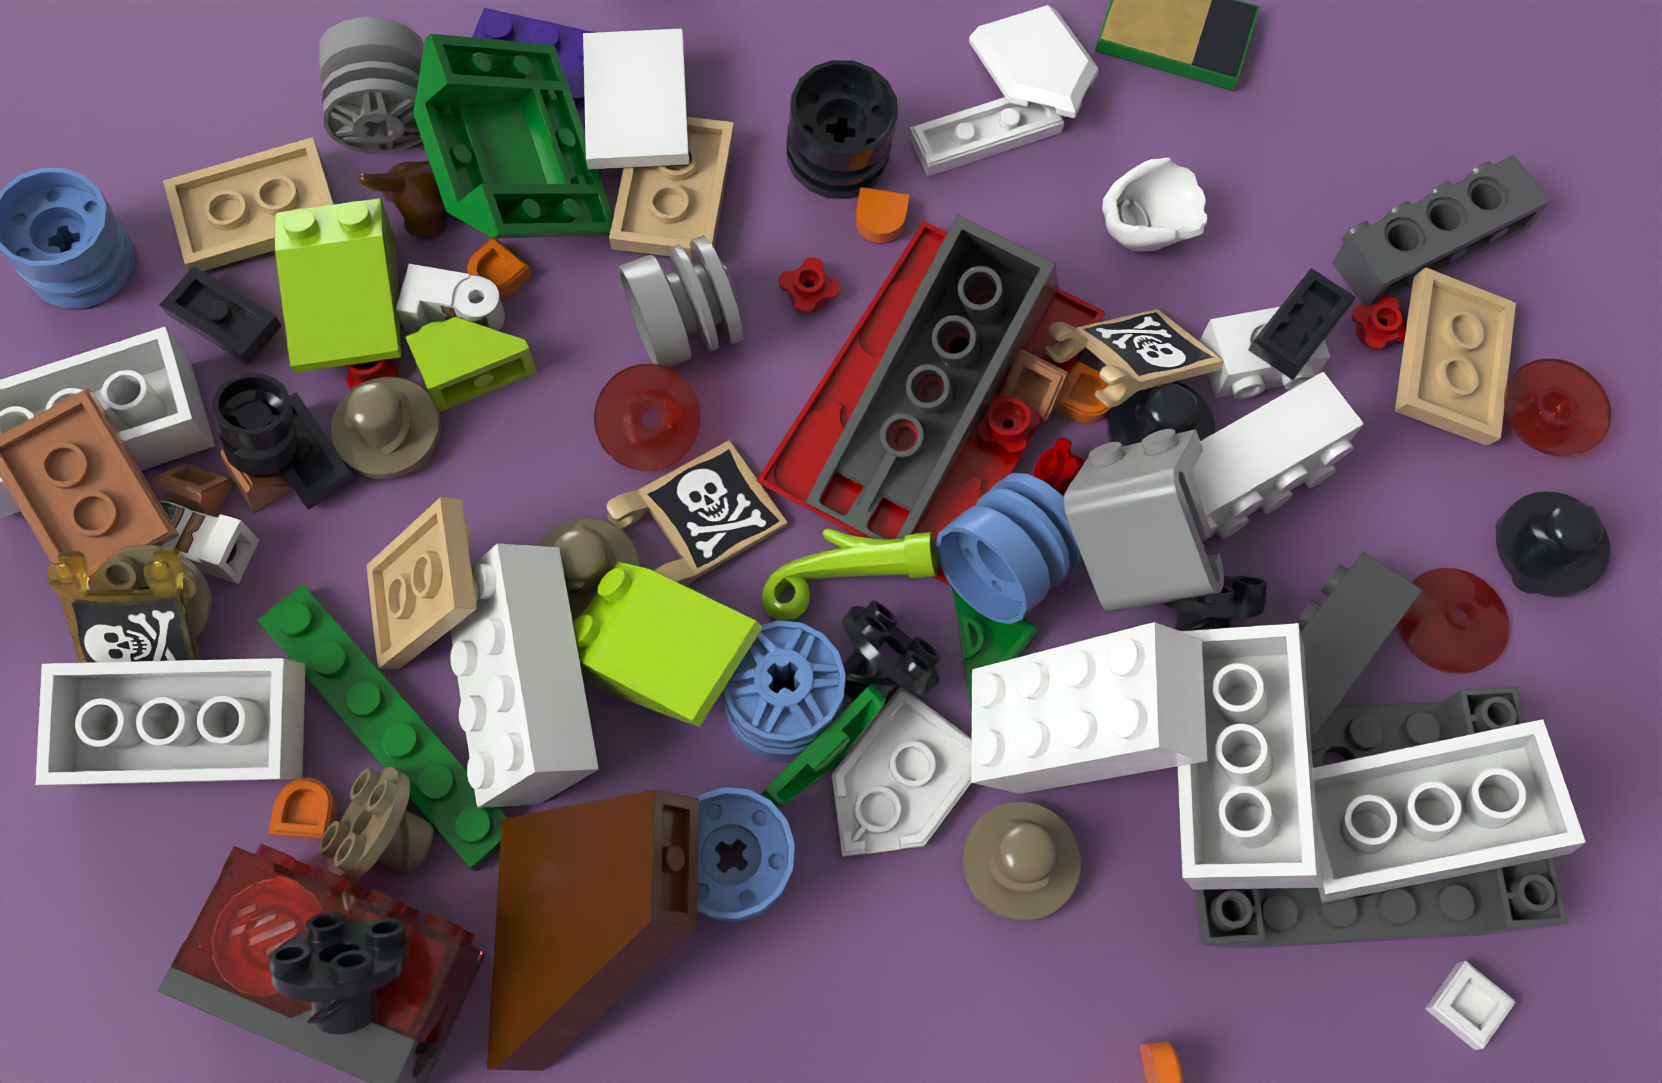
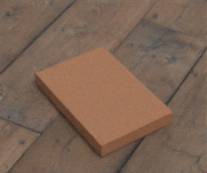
(80, 483)

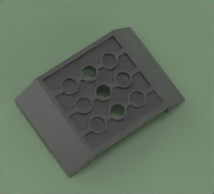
(1457, 906)

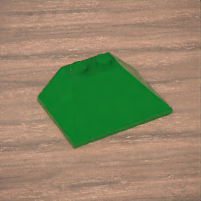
(507, 139)

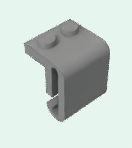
(1143, 522)

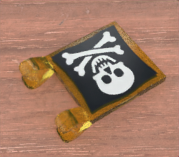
(127, 622)

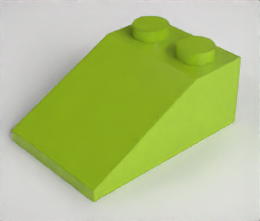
(338, 284)
(660, 643)

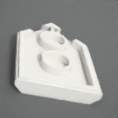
(1036, 60)
(900, 778)

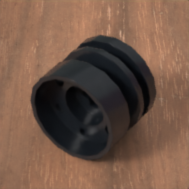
(840, 128)

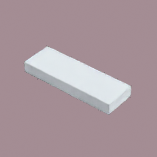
(981, 133)

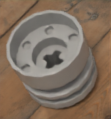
(370, 84)
(681, 302)

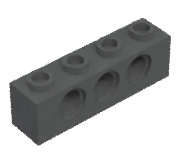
(1440, 229)

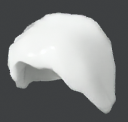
(1154, 206)

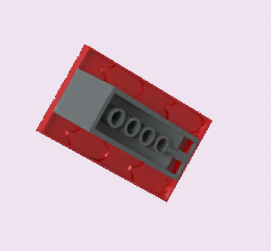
(896, 416)

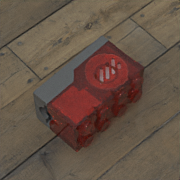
(266, 902)

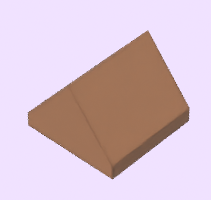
(1036, 383)
(193, 488)
(258, 489)

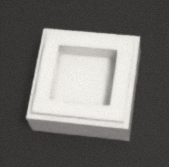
(1470, 1005)

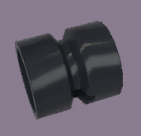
(255, 423)

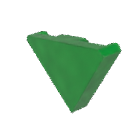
(988, 641)
(827, 749)

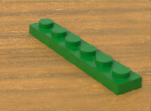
(385, 724)

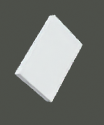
(635, 99)

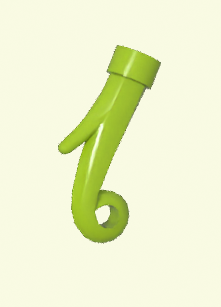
(856, 557)

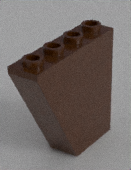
(584, 915)

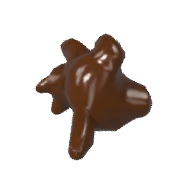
(415, 195)

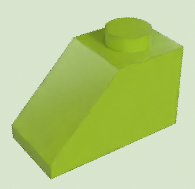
(467, 360)

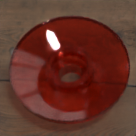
(1569, 394)
(622, 410)
(1443, 639)

